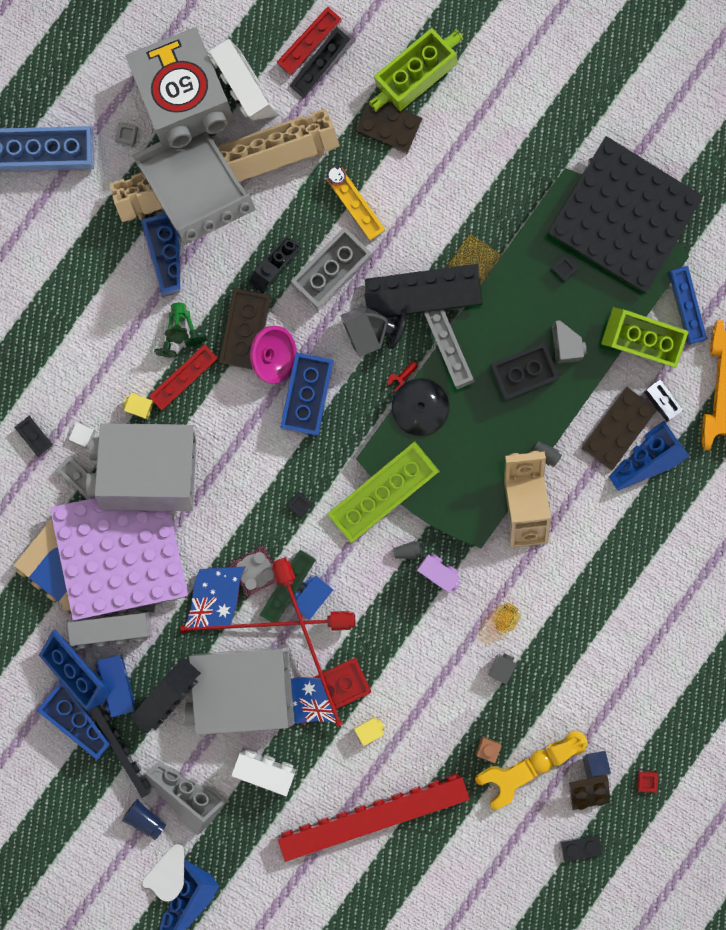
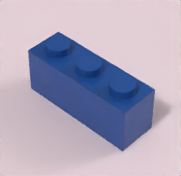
(116, 679)

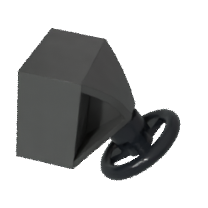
(368, 327)

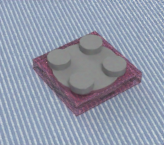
(257, 572)

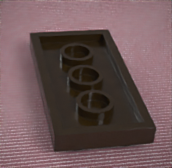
(245, 319)
(619, 428)

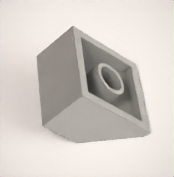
(567, 344)

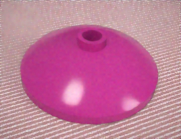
(273, 354)

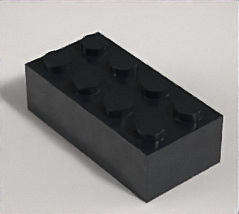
(166, 696)

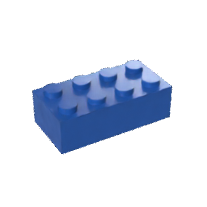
(307, 394)

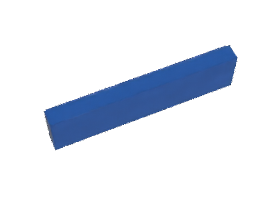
(687, 304)

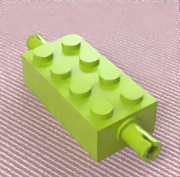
(415, 69)

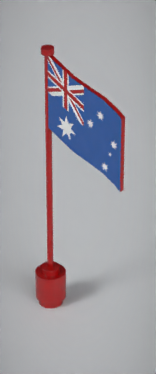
(217, 597)
(309, 694)

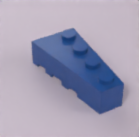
(164, 252)
(73, 720)

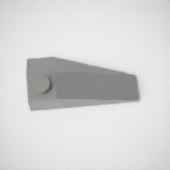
(190, 801)

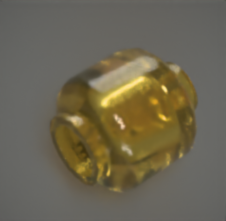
(506, 617)

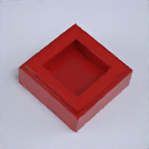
(647, 781)

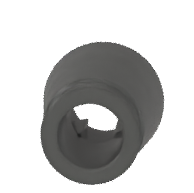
(552, 454)
(408, 551)

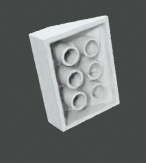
(242, 81)

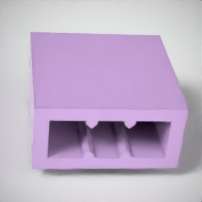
(439, 574)

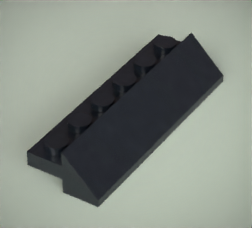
(424, 291)

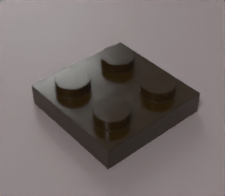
(589, 792)

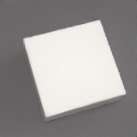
(81, 434)

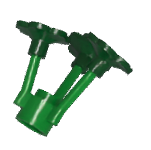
(177, 334)

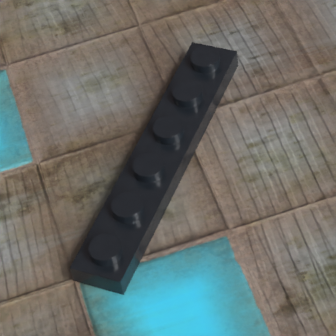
(122, 751)

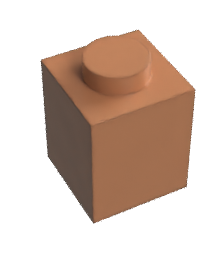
(488, 749)

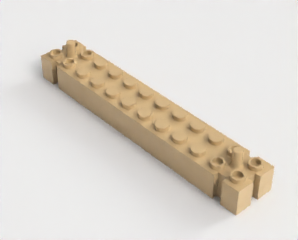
(245, 156)

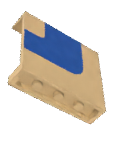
(43, 566)

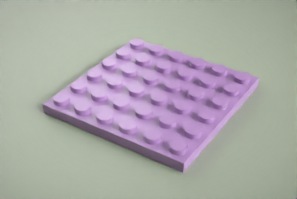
(116, 558)

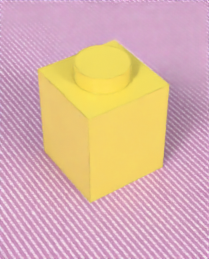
(138, 406)
(369, 730)

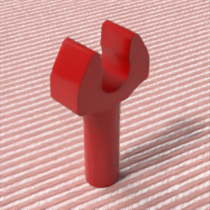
(401, 378)

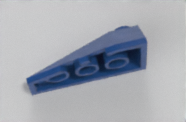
(655, 455)
(194, 897)

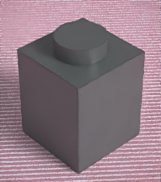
(502, 668)

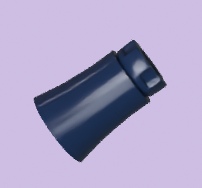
(143, 820)

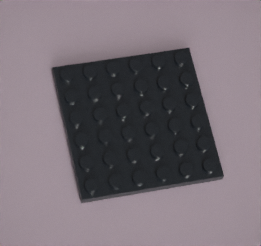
(625, 215)

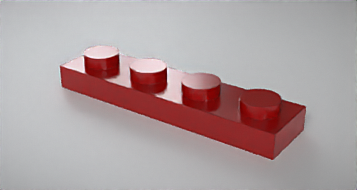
(309, 41)
(183, 377)

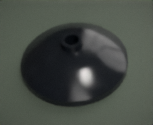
(418, 421)

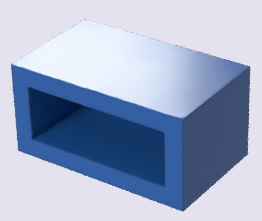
(312, 596)

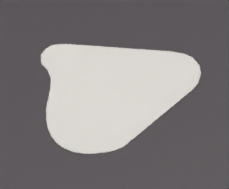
(167, 875)

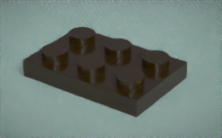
(389, 126)

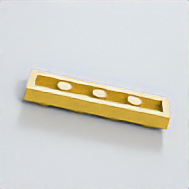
(358, 209)

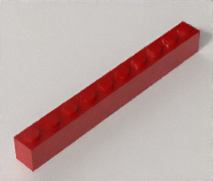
(372, 818)

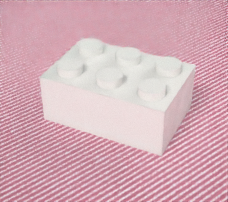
(264, 771)

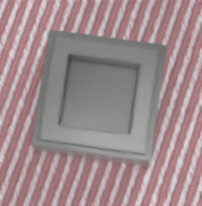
(126, 134)

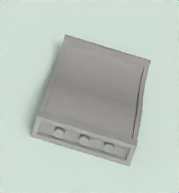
(194, 186)

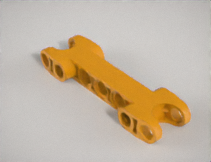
(716, 423)

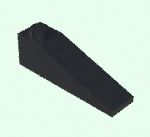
(322, 61)

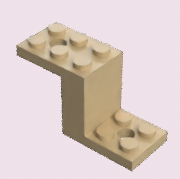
(527, 499)

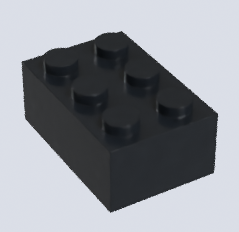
(524, 372)

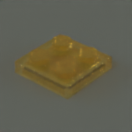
(476, 252)

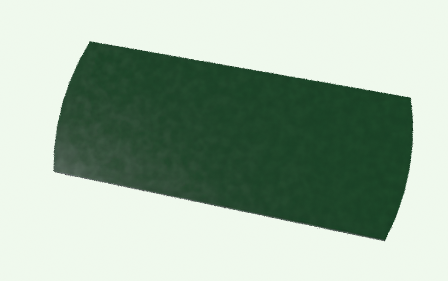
(517, 313)

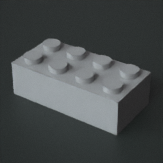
(331, 268)
(107, 629)

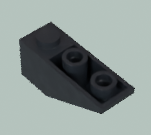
(274, 264)

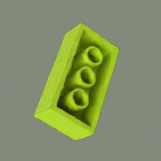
(644, 337)

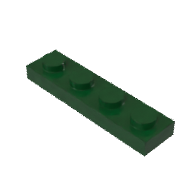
(280, 597)

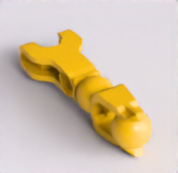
(529, 768)

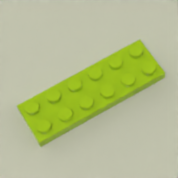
(383, 492)

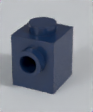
(596, 764)

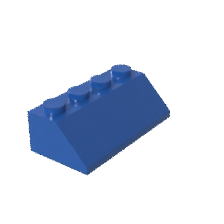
(73, 672)

